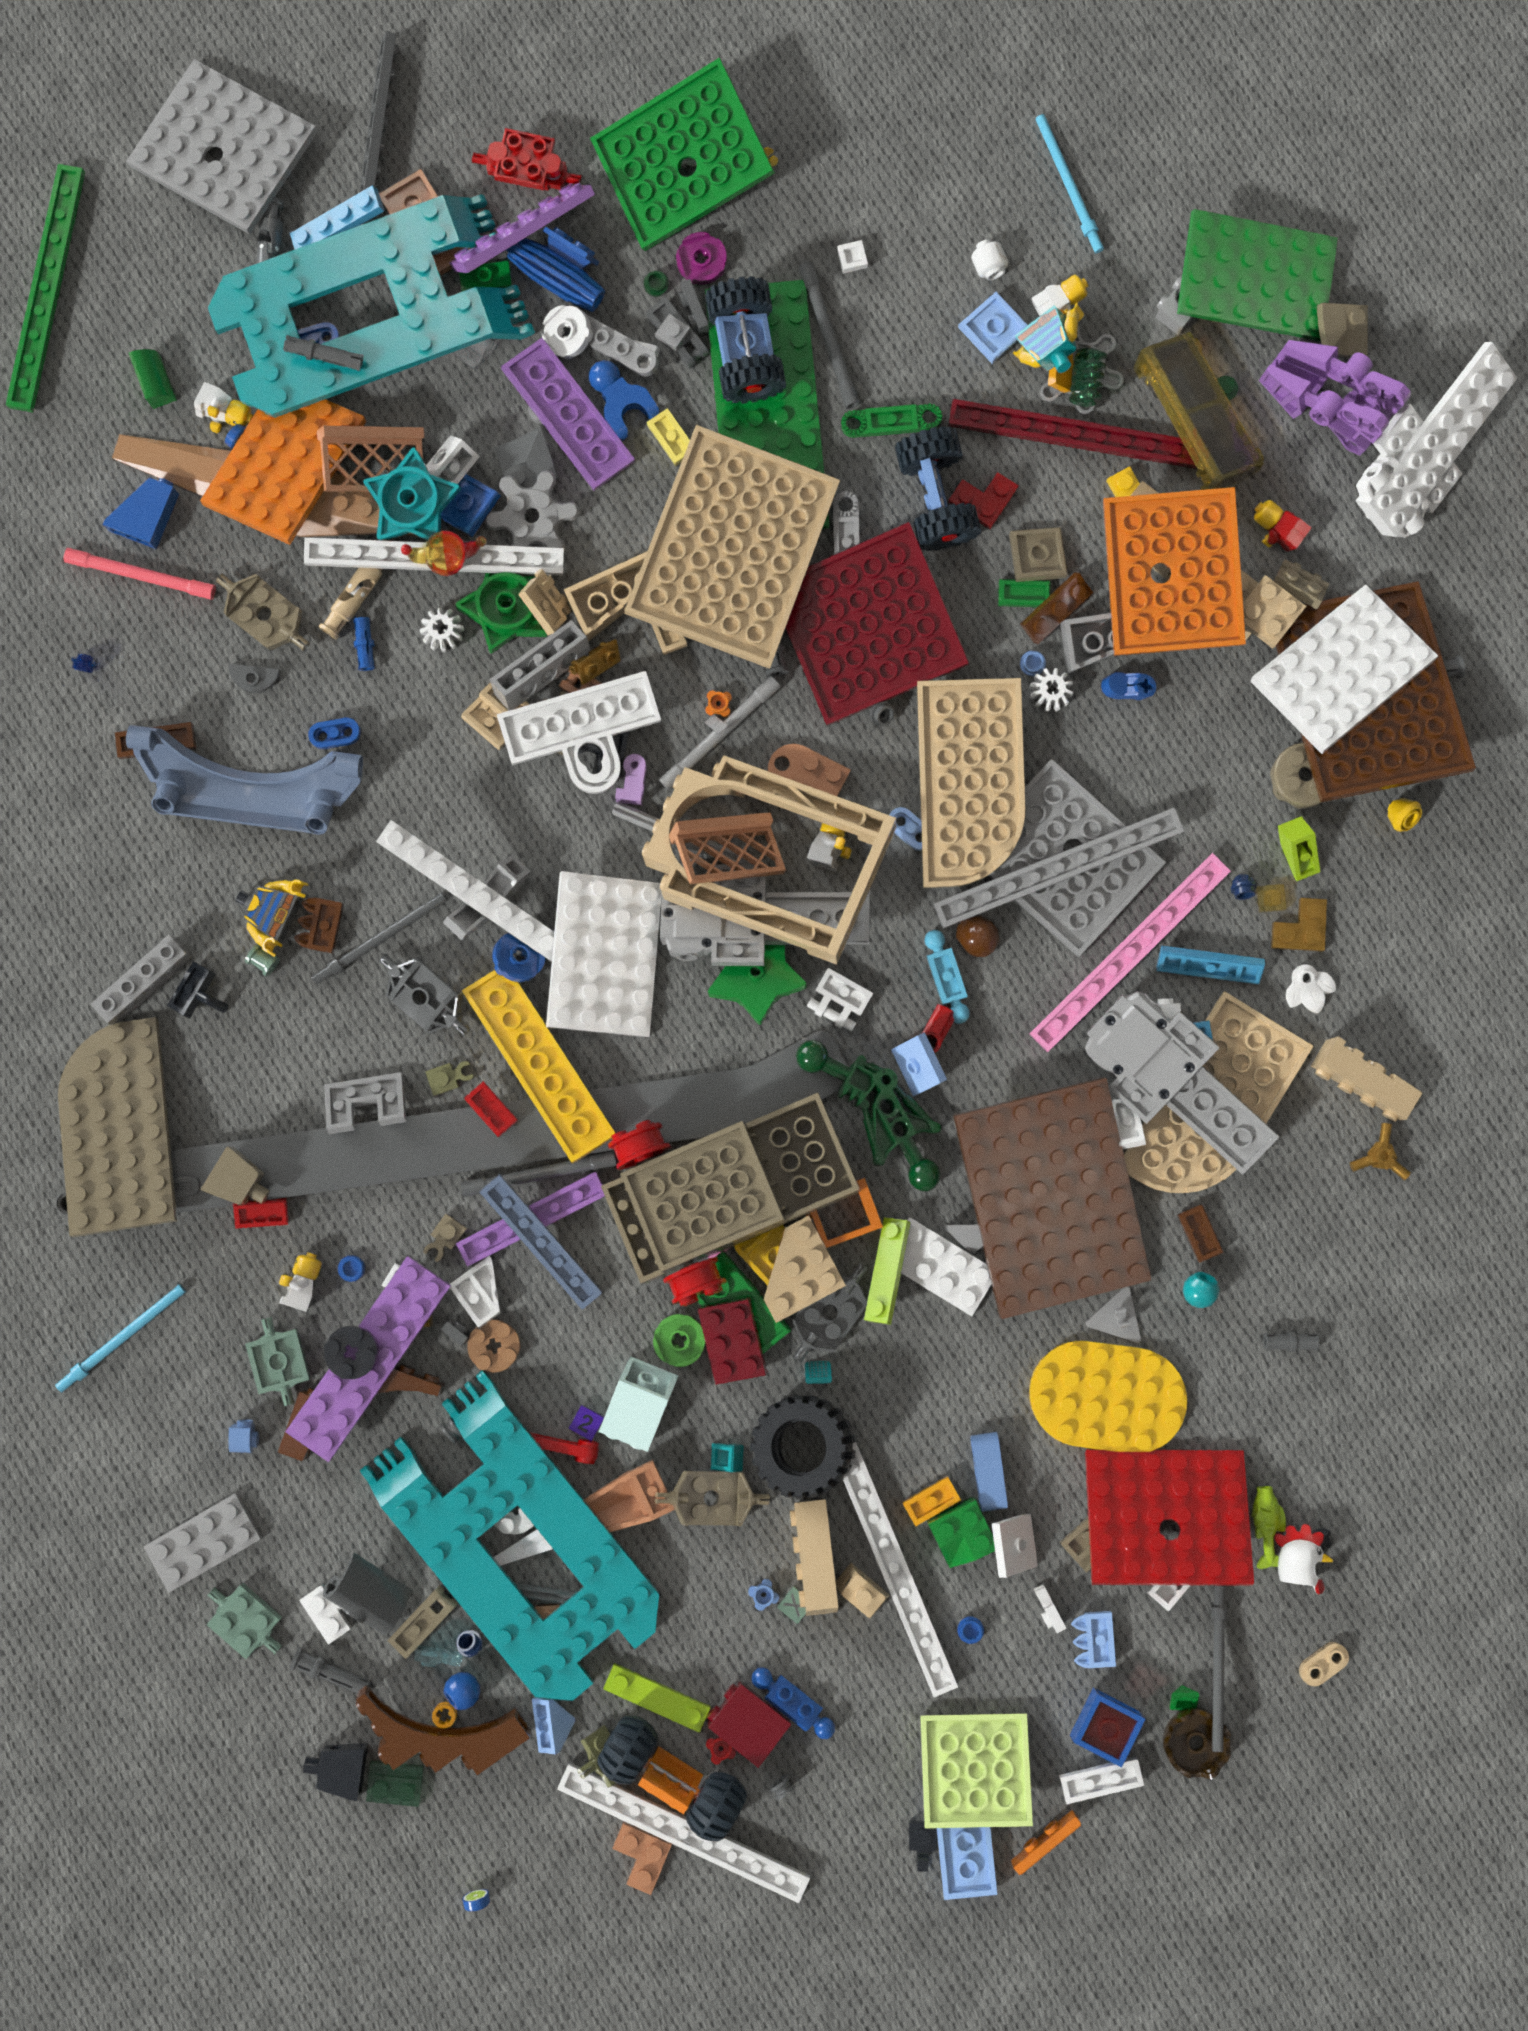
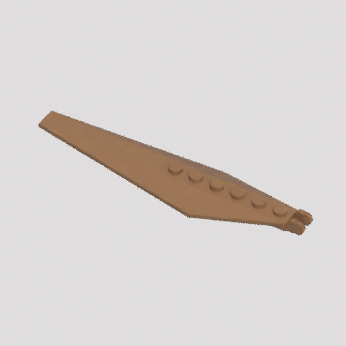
(196, 467)

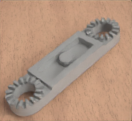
(621, 348)
(845, 523)

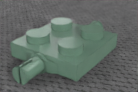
(278, 1361)
(244, 1620)

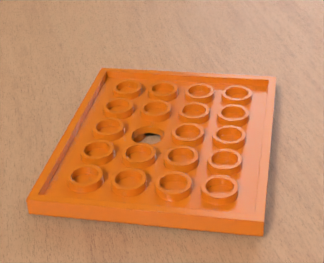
(1200, 545)

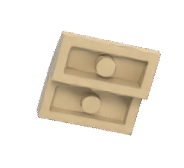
(483, 716)

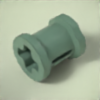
(262, 960)

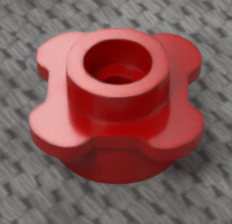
(718, 1756)

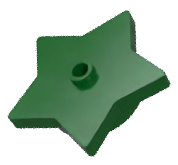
(488, 609)
(758, 992)

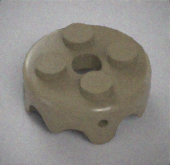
(1286, 779)

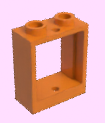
(871, 1213)

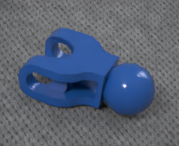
(619, 396)

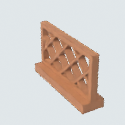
(364, 436)
(720, 830)

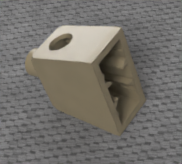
(235, 1179)

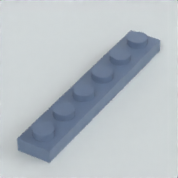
(540, 1241)

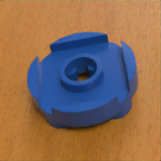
(508, 966)

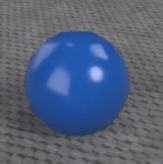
(462, 1690)

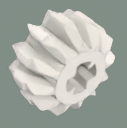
(432, 635)
(1061, 693)

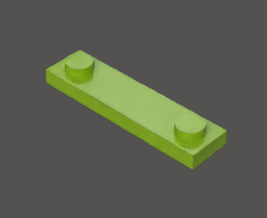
(887, 1271)
(656, 1697)

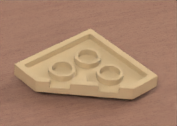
(801, 1271)

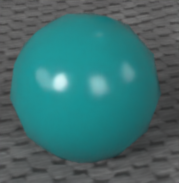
(1201, 1290)

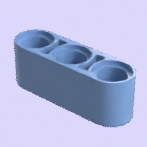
(989, 1471)

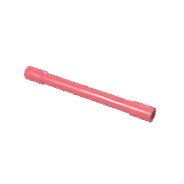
(88, 560)

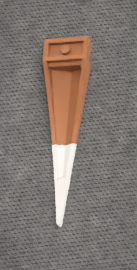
(618, 1505)

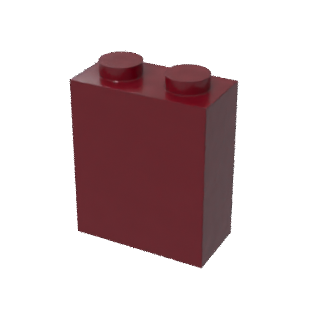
(748, 1723)

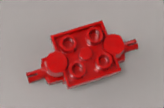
(526, 161)

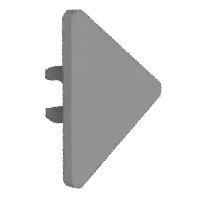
(1117, 1317)

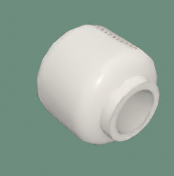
(989, 259)

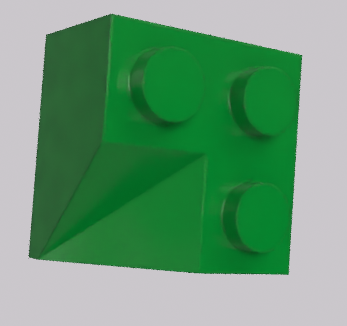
(962, 1533)

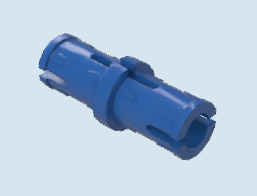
(364, 644)

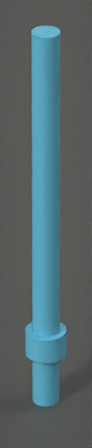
(1088, 226)
(81, 1370)

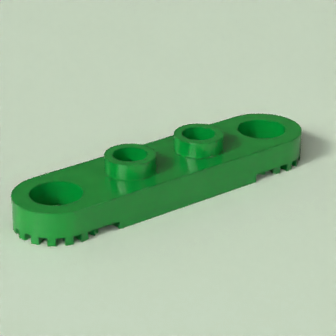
(891, 420)

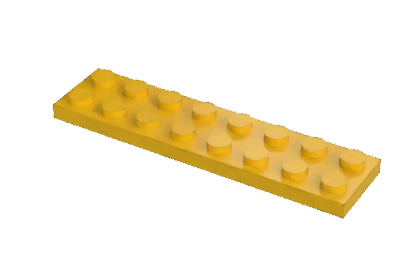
(539, 1065)

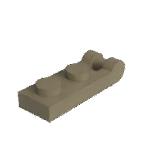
(421, 1622)

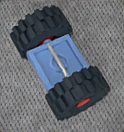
(744, 338)
(926, 456)

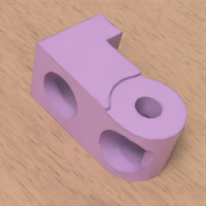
(634, 783)

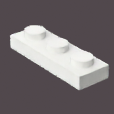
(1101, 1780)

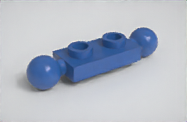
(793, 1703)

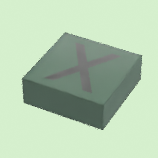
(791, 1605)

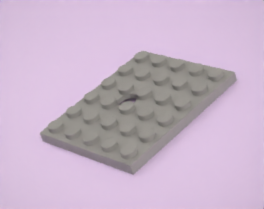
(256, 138)
(1087, 903)

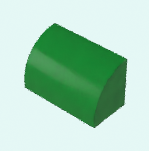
(152, 377)

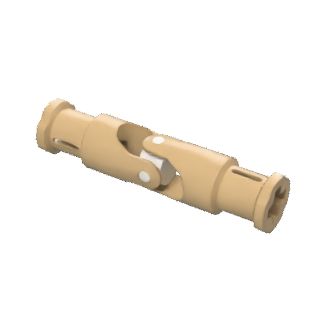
(350, 600)

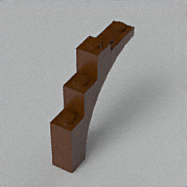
(401, 1379)
(404, 1737)

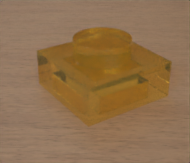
(1271, 898)

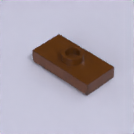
(1200, 1233)

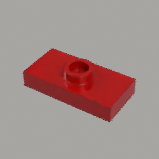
(491, 1109)
(254, 1214)

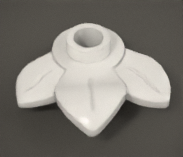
(1311, 992)

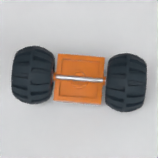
(672, 1780)

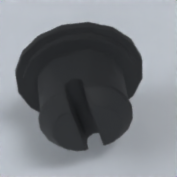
(1326, 1541)

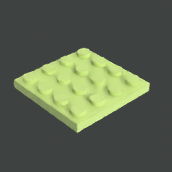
(976, 1771)

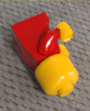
(1281, 525)

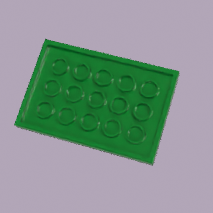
(1256, 274)

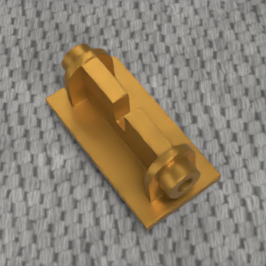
(597, 662)

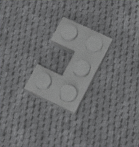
(344, 1096)

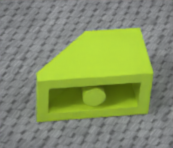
(1299, 848)

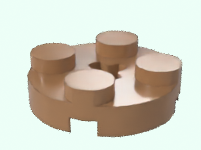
(486, 1359)

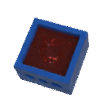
(1107, 1727)

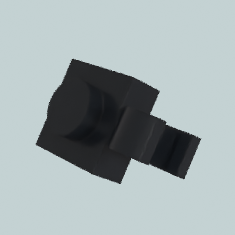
(922, 1841)

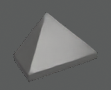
(967, 1236)

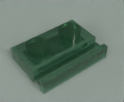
(395, 1786)

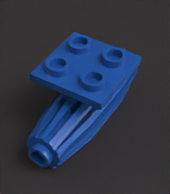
(559, 267)

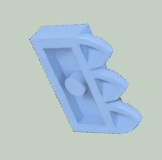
(1097, 1640)

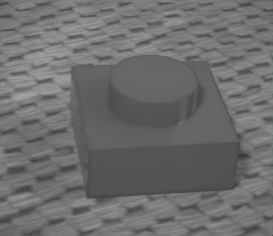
(456, 1331)

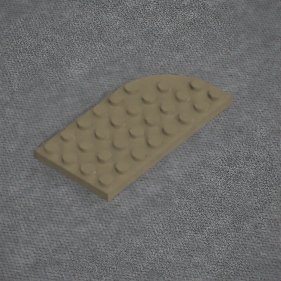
(116, 1131)

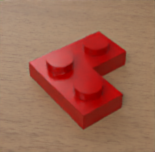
(988, 504)

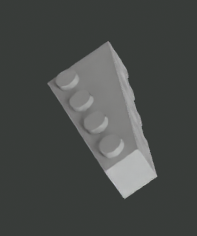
(1086, 640)

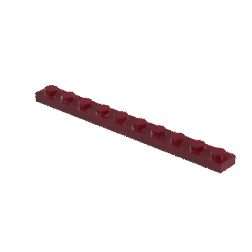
(1069, 433)

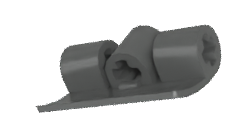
(368, 1594)

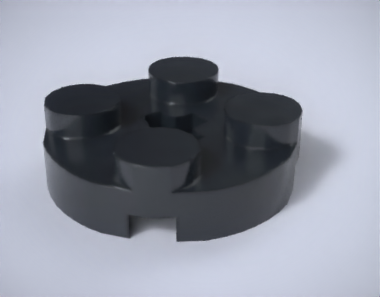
(365, 1357)

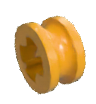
(436, 1717)

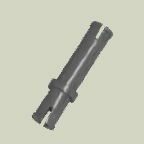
(317, 351)

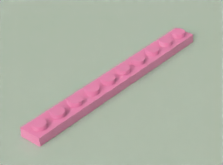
(1129, 952)

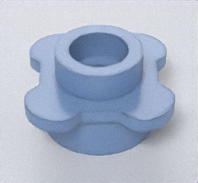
(762, 1602)

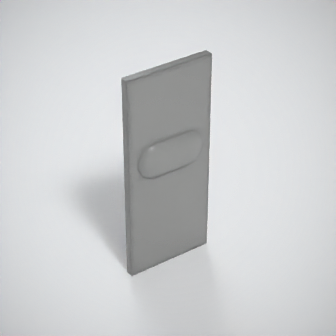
(716, 724)

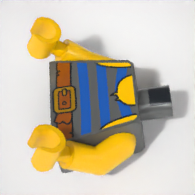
(271, 911)

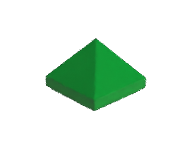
(1183, 1699)

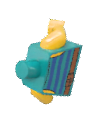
(1050, 339)

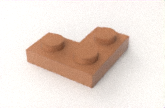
(649, 1855)

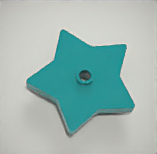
(393, 495)

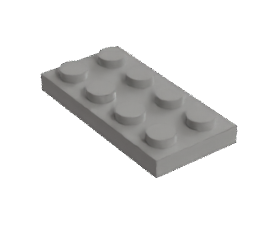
(202, 1542)

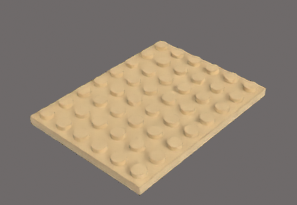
(732, 546)

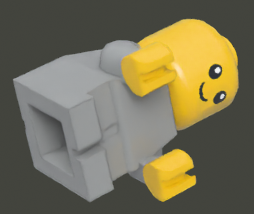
(828, 847)

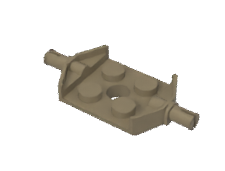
(248, 598)
(732, 1501)

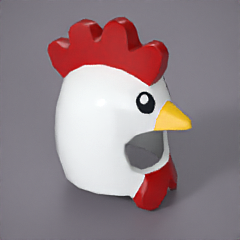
(1299, 1556)

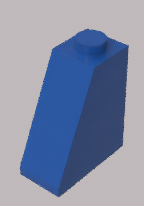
(144, 513)

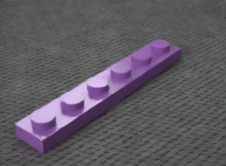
(547, 1210)

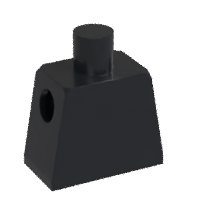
(339, 1769)

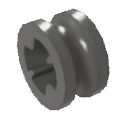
(451, 1430)
(782, 1787)

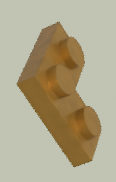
(1307, 933)

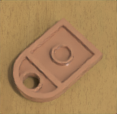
(810, 768)

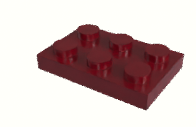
(732, 1340)

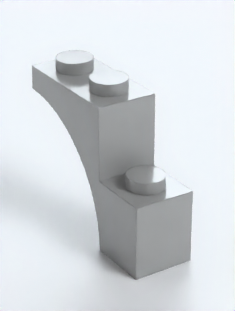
(504, 880)

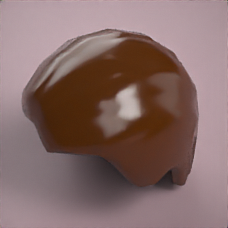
(978, 936)

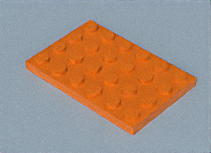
(277, 469)

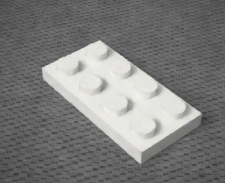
(945, 1268)

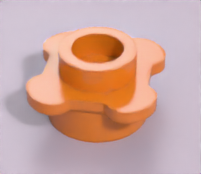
(713, 698)

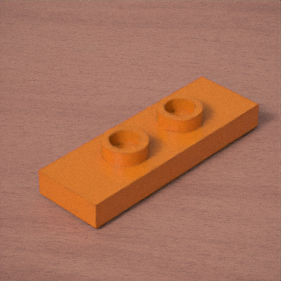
(1037, 1848)

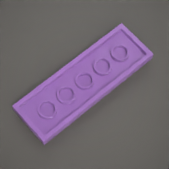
(528, 223)
(567, 414)

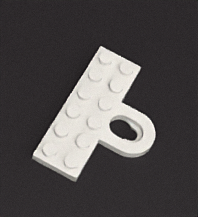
(579, 719)

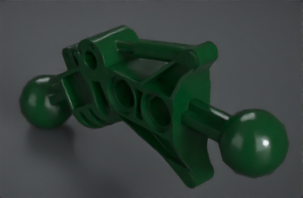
(857, 1084)

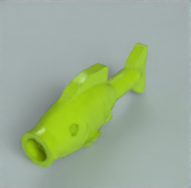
(1268, 1519)

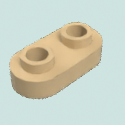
(1323, 1662)

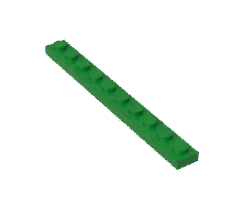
(45, 288)

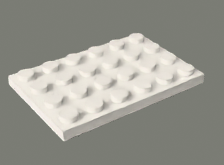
(1343, 668)
(604, 954)

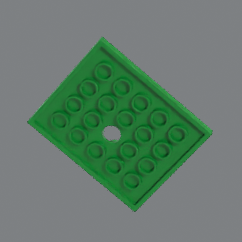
(690, 120)

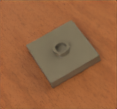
(1038, 554)

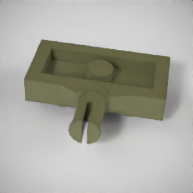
(593, 1745)

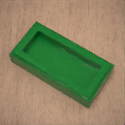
(1022, 593)

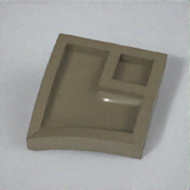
(1344, 327)

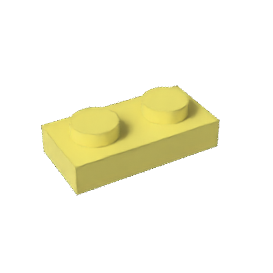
(669, 435)

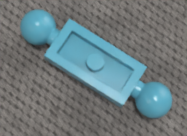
(946, 976)

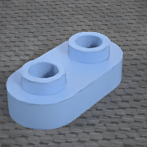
(909, 829)

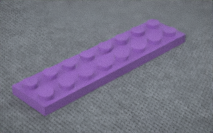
(395, 1324)

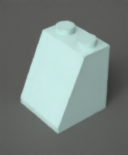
(638, 1404)

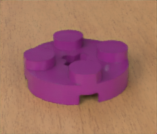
(707, 245)

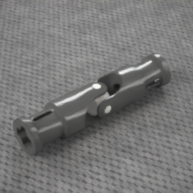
(270, 229)

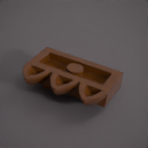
(322, 924)

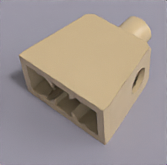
(861, 1590)

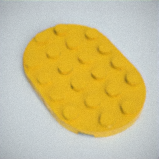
(1108, 1397)

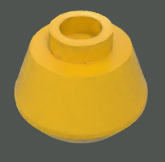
(1404, 814)

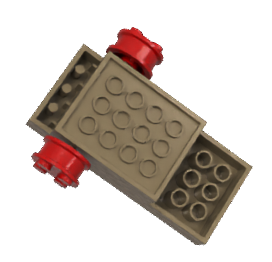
(721, 1191)

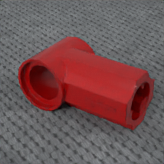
(939, 1025)

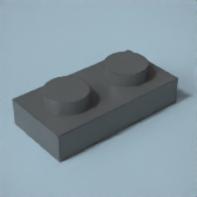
(689, 299)

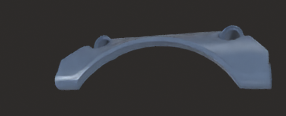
(206, 790)

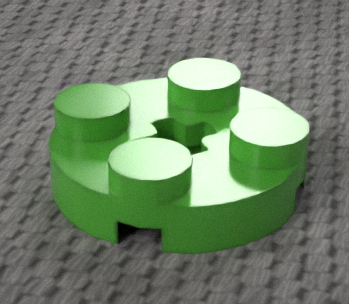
(672, 1353)

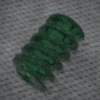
(1086, 377)

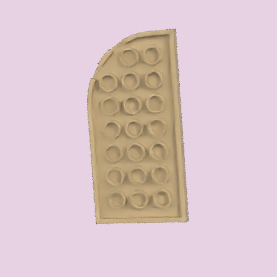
(969, 777)
(1254, 1063)

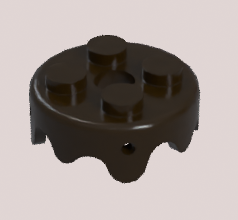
(1190, 1761)

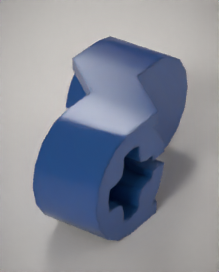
(1128, 686)

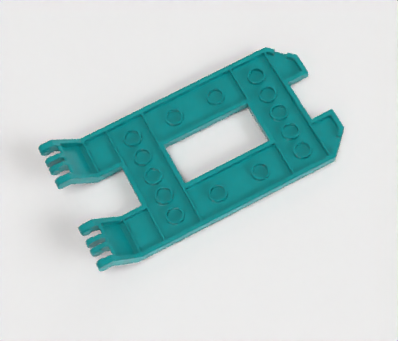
(427, 319)
(447, 1533)

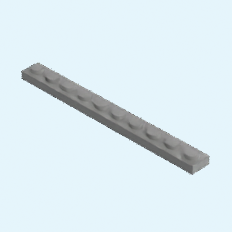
(1058, 868)

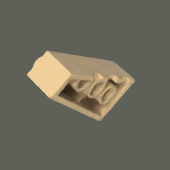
(603, 596)
(1365, 1079)
(816, 1557)

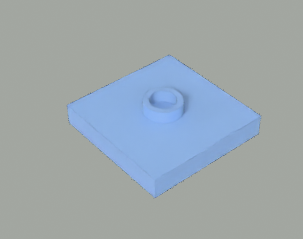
(993, 327)
(919, 1064)

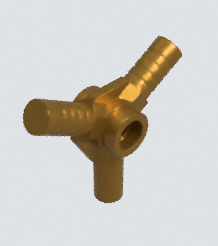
(1381, 1155)

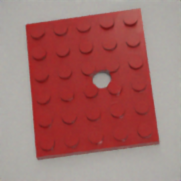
(1140, 1490)

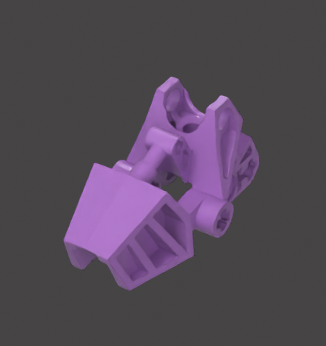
(1356, 418)

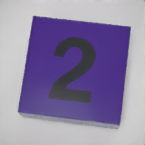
(586, 1422)

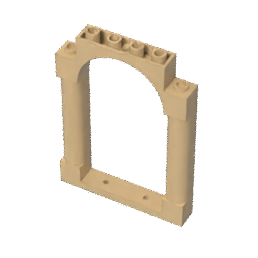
(742, 779)

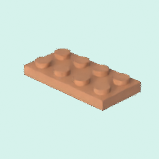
(411, 192)

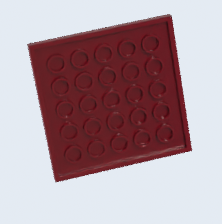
(871, 625)

